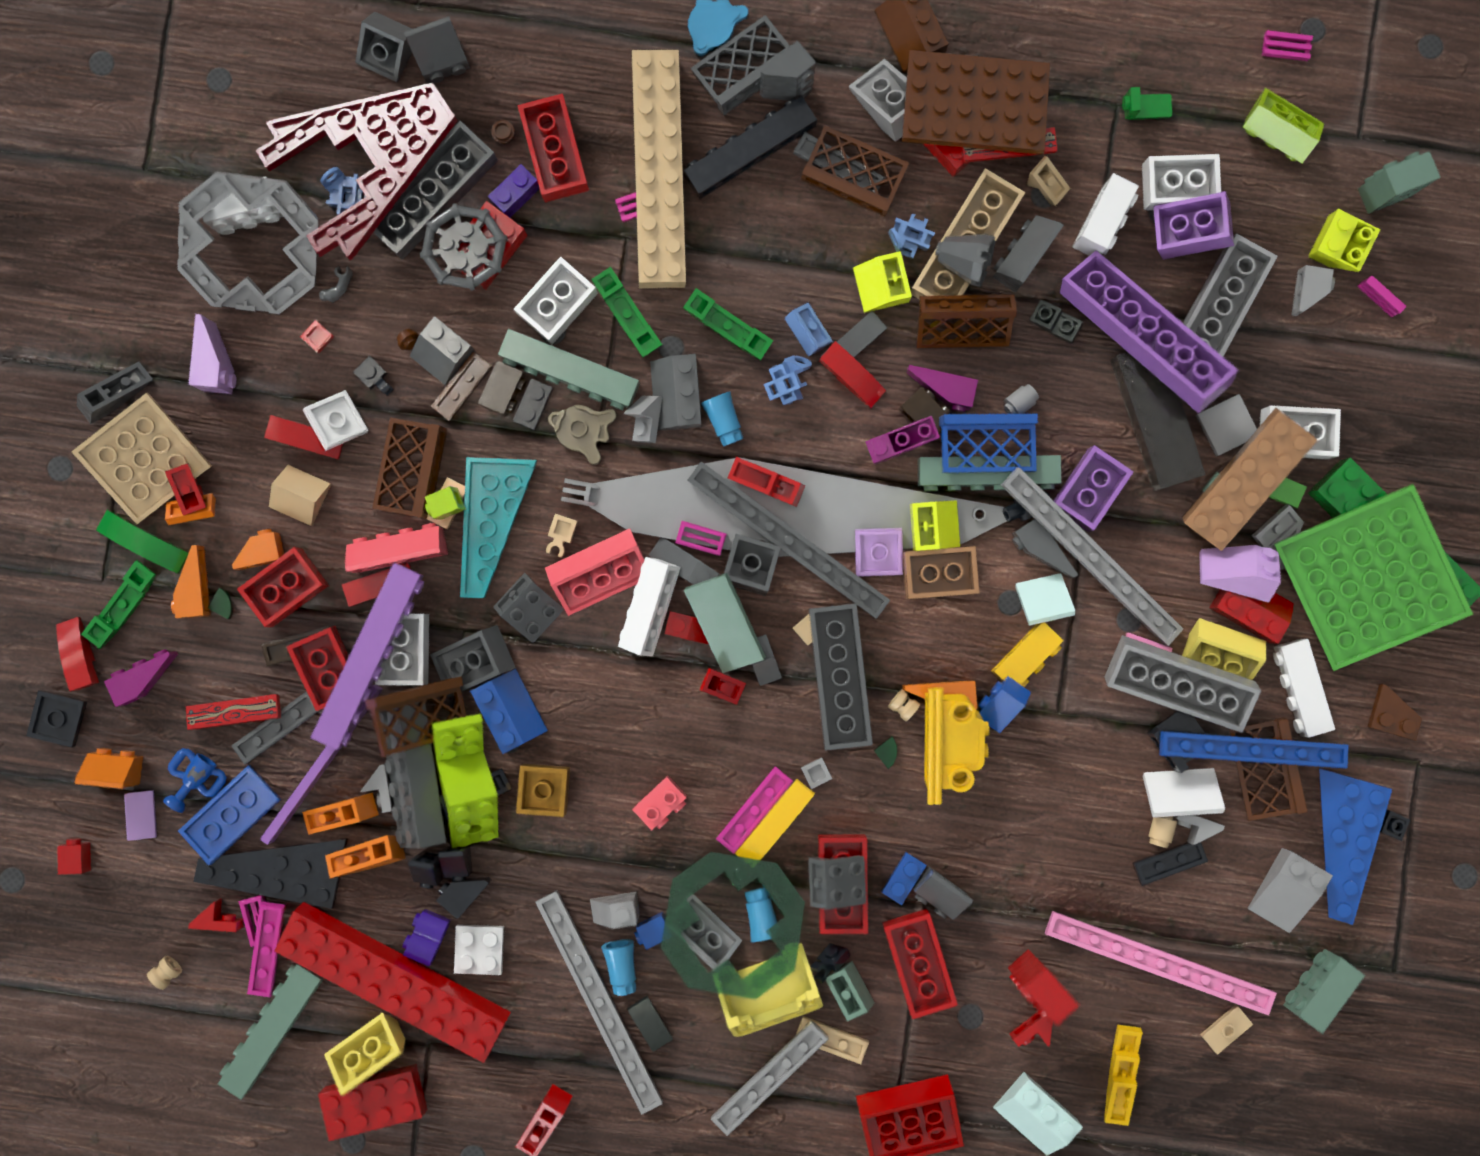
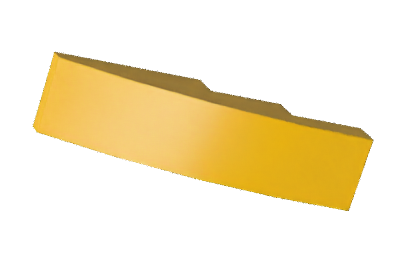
(776, 821)
(1122, 1075)

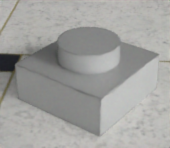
(816, 772)

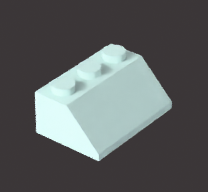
(1038, 1115)

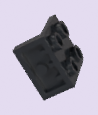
(1179, 723)

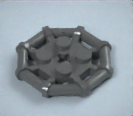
(465, 233)

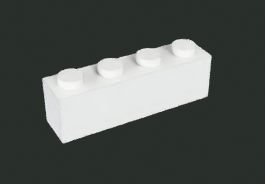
(649, 606)
(1303, 688)

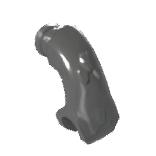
(336, 292)

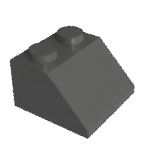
(383, 46)
(440, 351)
(751, 564)
(941, 893)

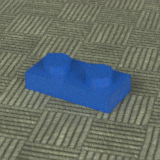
(903, 878)

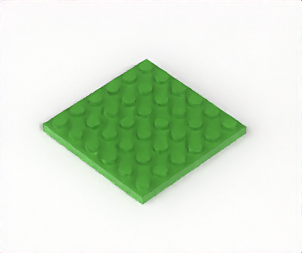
(1373, 578)

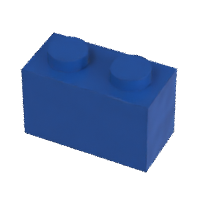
(1003, 704)

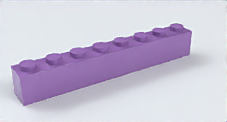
(367, 657)

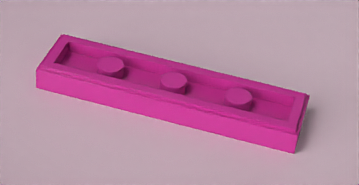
(754, 809)
(264, 957)

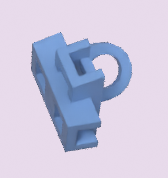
(337, 187)
(904, 238)
(787, 370)

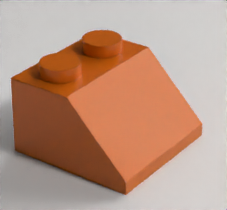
(110, 769)

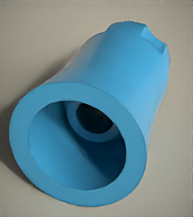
(723, 418)
(760, 914)
(620, 965)

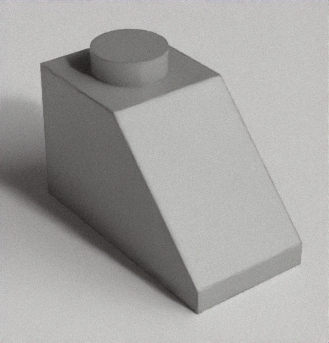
(1311, 286)

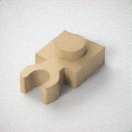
(562, 531)

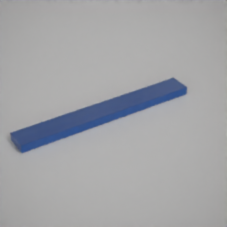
(1253, 749)

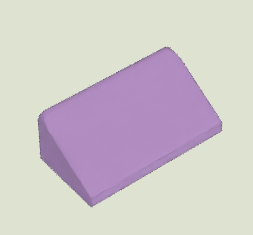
(140, 815)

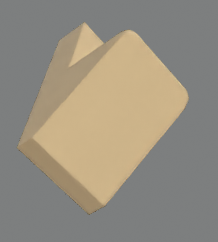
(1048, 181)

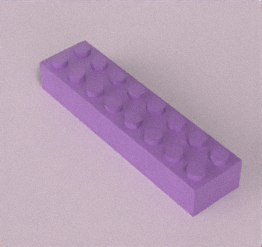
(1148, 331)

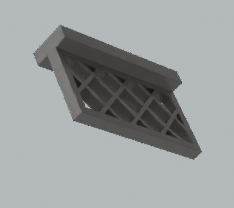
(748, 85)

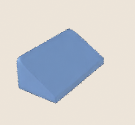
(808, 329)

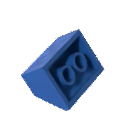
(509, 711)

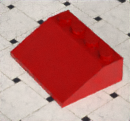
(911, 1119)

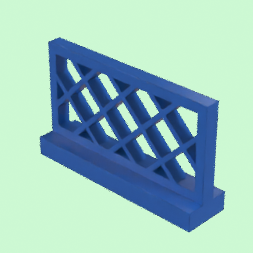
(988, 422)

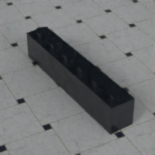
(750, 147)

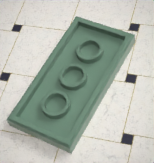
(724, 623)

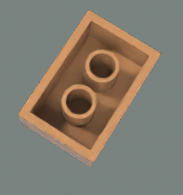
(940, 572)

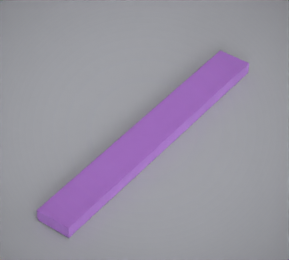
(307, 783)

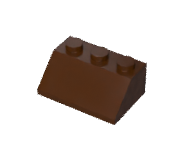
(910, 27)

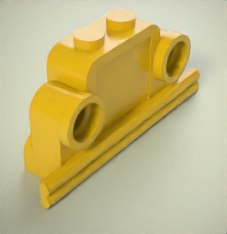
(952, 743)

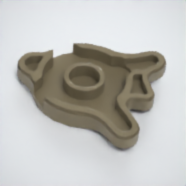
(582, 428)

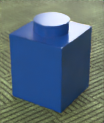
(650, 931)

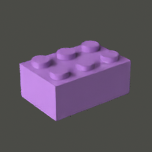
(1193, 225)
(1092, 488)

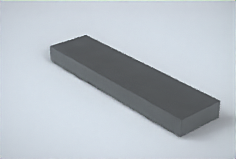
(805, 148)
(275, 729)

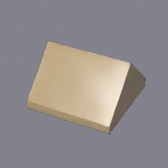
(298, 494)

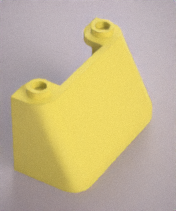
(784, 1001)

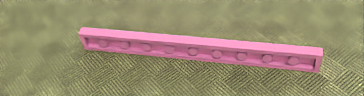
(1160, 963)

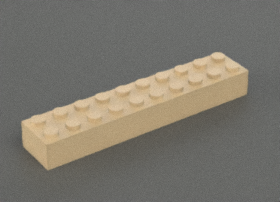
(658, 169)

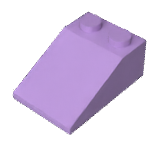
(209, 360)
(1242, 570)

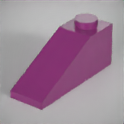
(948, 388)

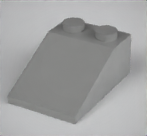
(883, 97)
(1289, 890)

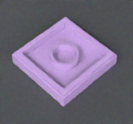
(879, 552)

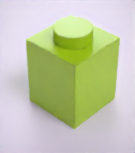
(444, 503)

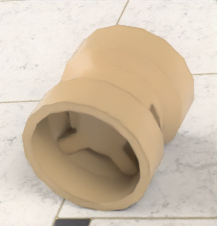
(909, 706)
(161, 975)

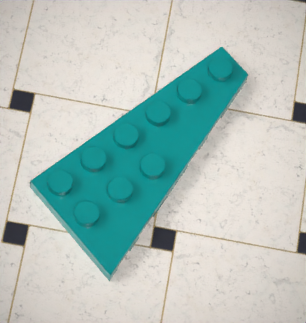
(491, 502)

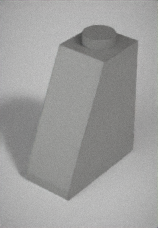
(616, 910)

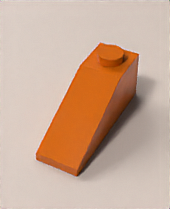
(192, 591)
(966, 688)
(340, 813)
(365, 856)

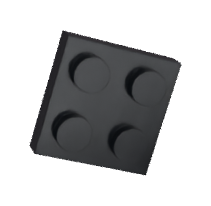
(56, 718)

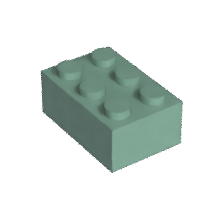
(1398, 181)
(1323, 990)

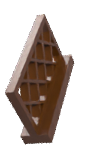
(841, 186)
(965, 308)
(428, 467)
(409, 697)
(1290, 774)

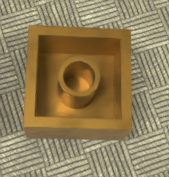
(543, 790)

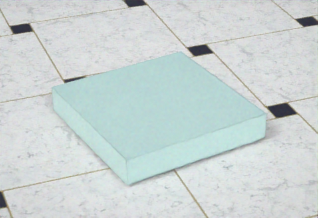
(1045, 599)

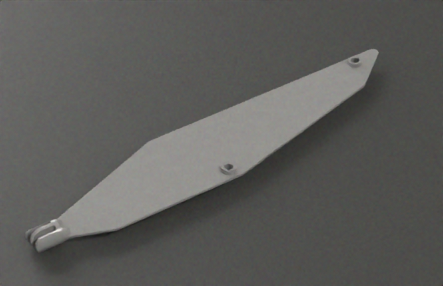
(825, 514)

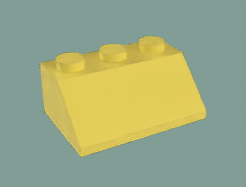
(1225, 649)
(365, 1052)

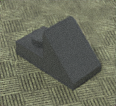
(767, 669)

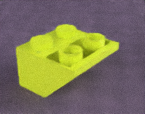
(1344, 242)
(882, 282)
(934, 525)

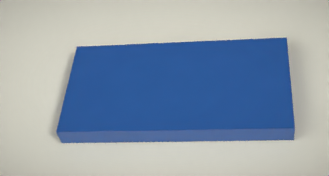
(229, 815)

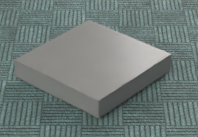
(1227, 424)

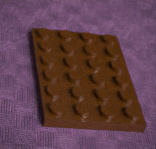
(976, 102)

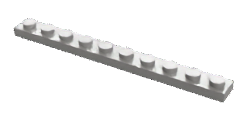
(1092, 556)
(599, 1002)

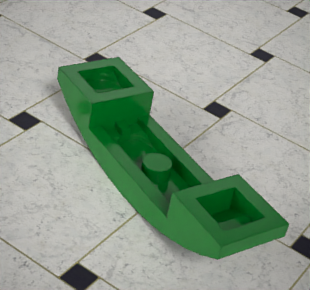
(626, 312)
(727, 325)
(142, 542)
(121, 606)

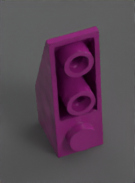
(902, 440)
(137, 682)

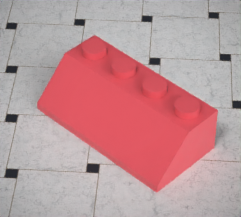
(399, 548)
(596, 572)

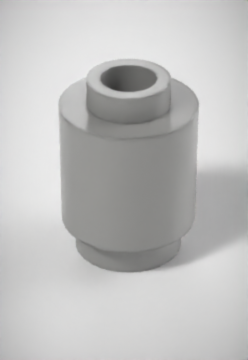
(1021, 400)

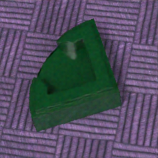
(222, 604)
(887, 752)

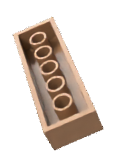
(1249, 479)

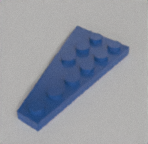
(1351, 827)

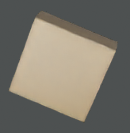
(803, 630)

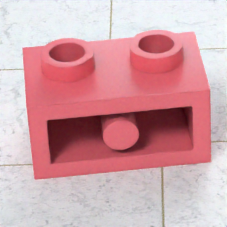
(660, 803)

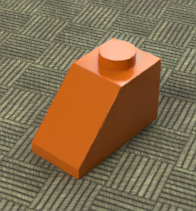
(260, 550)

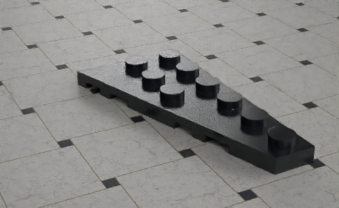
(283, 873)

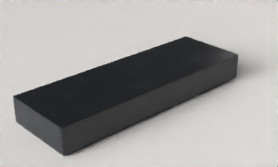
(1169, 862)

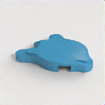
(713, 23)

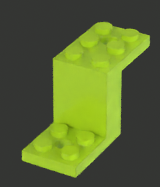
(465, 780)

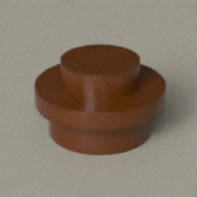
(502, 131)
(407, 339)

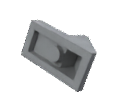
(647, 414)
(381, 781)
(1200, 829)

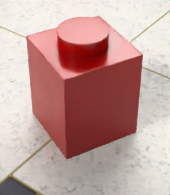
(74, 857)

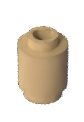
(1162, 831)

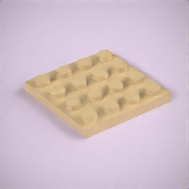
(135, 452)

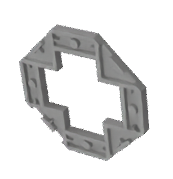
(250, 192)

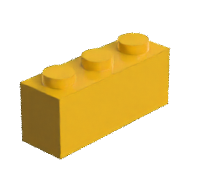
(1029, 654)

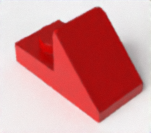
(185, 488)
(685, 627)
(722, 686)
(213, 920)
(1035, 1024)

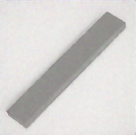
(769, 1077)

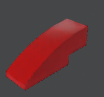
(852, 374)
(298, 436)
(766, 481)
(75, 655)

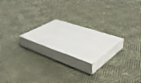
(1183, 793)

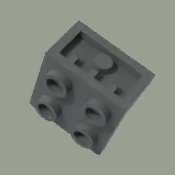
(528, 608)
(837, 882)

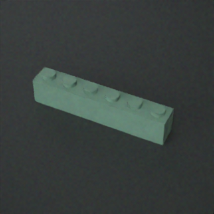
(568, 369)
(931, 476)
(270, 1031)

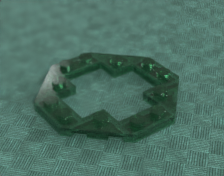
(784, 934)

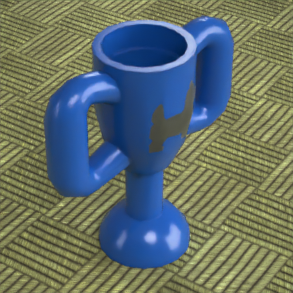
(194, 776)

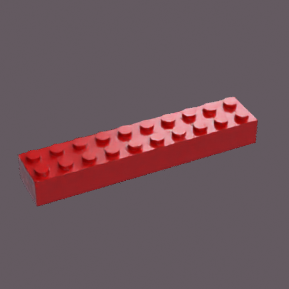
(392, 981)

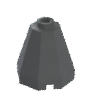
(967, 256)

